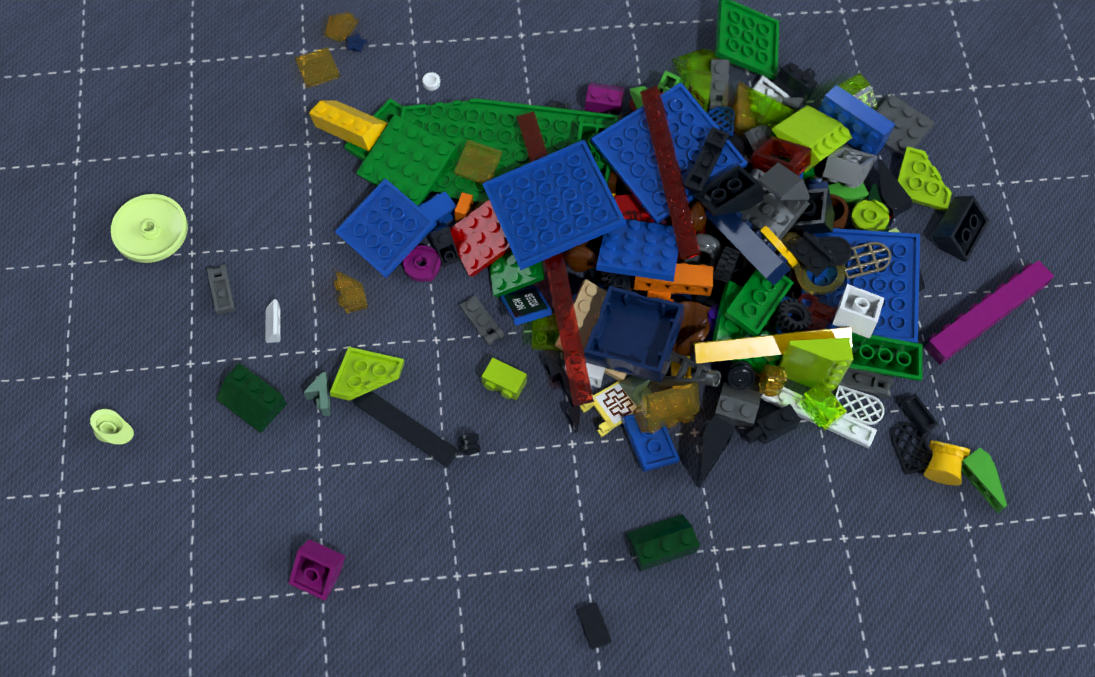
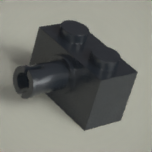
(796, 82)

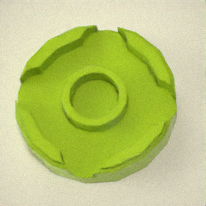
(870, 216)

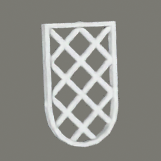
(867, 396)

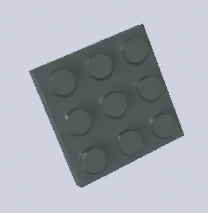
(909, 125)

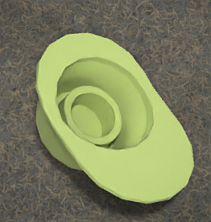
(110, 427)

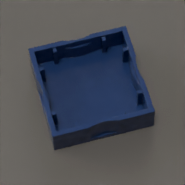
(634, 334)

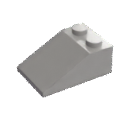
(848, 166)

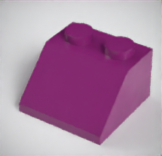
(604, 98)
(316, 569)

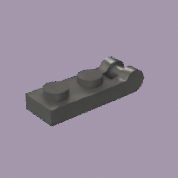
(719, 83)
(221, 290)
(481, 320)
(868, 382)

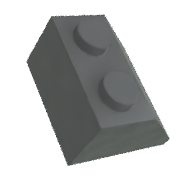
(738, 406)

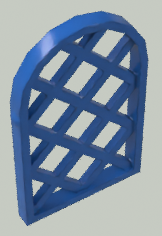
(721, 111)

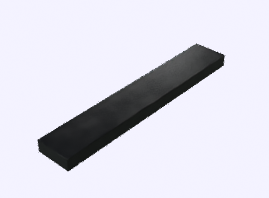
(407, 428)

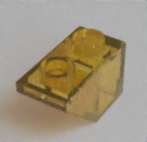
(341, 26)
(352, 293)
(772, 380)

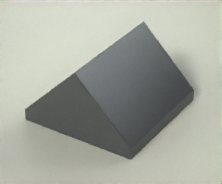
(784, 184)

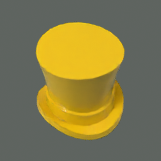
(946, 463)

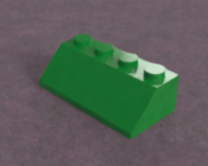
(887, 356)

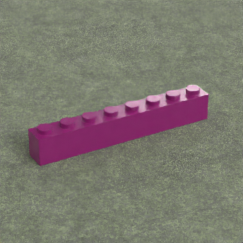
(988, 312)

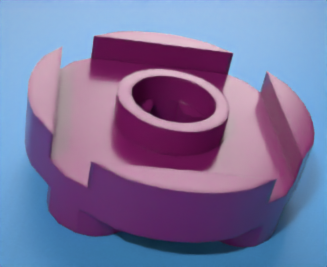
(426, 272)

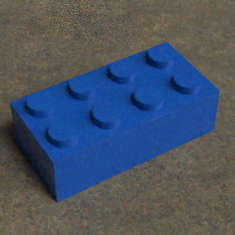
(866, 126)

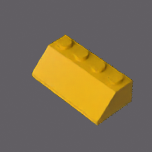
(347, 123)

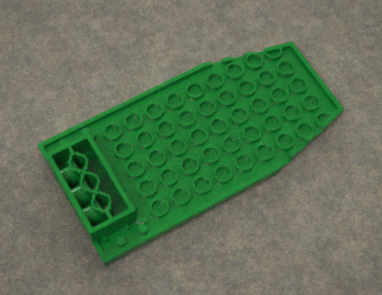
(497, 127)

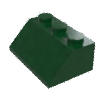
(250, 398)
(663, 542)

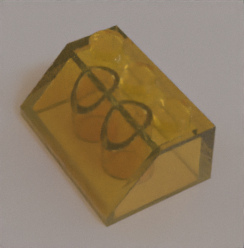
(743, 117)
(668, 408)

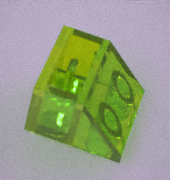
(545, 333)

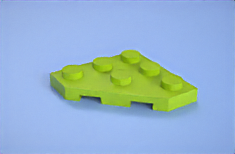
(923, 180)
(364, 372)

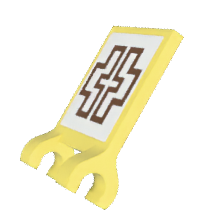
(612, 406)

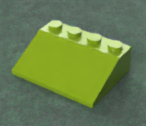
(813, 130)
(817, 361)

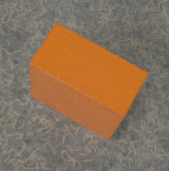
(464, 207)

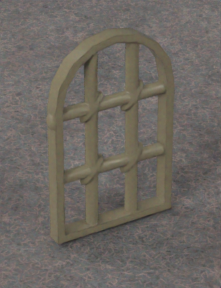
(874, 261)

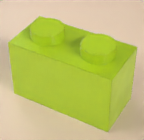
(504, 379)

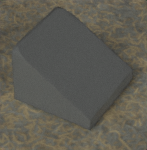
(793, 103)

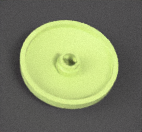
(149, 228)

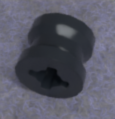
(469, 444)

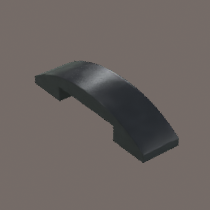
(706, 160)
(557, 373)

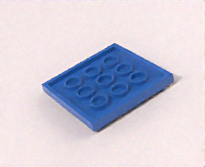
(385, 228)
(640, 251)

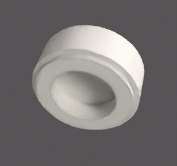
(431, 81)

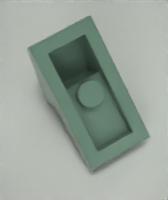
(635, 388)
(320, 391)

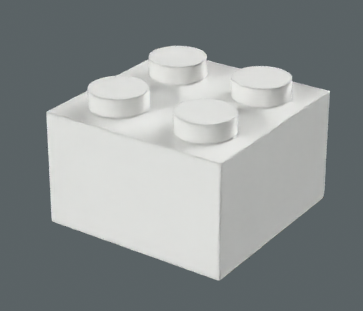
(858, 310)

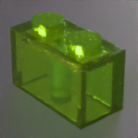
(822, 406)

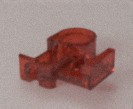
(821, 312)

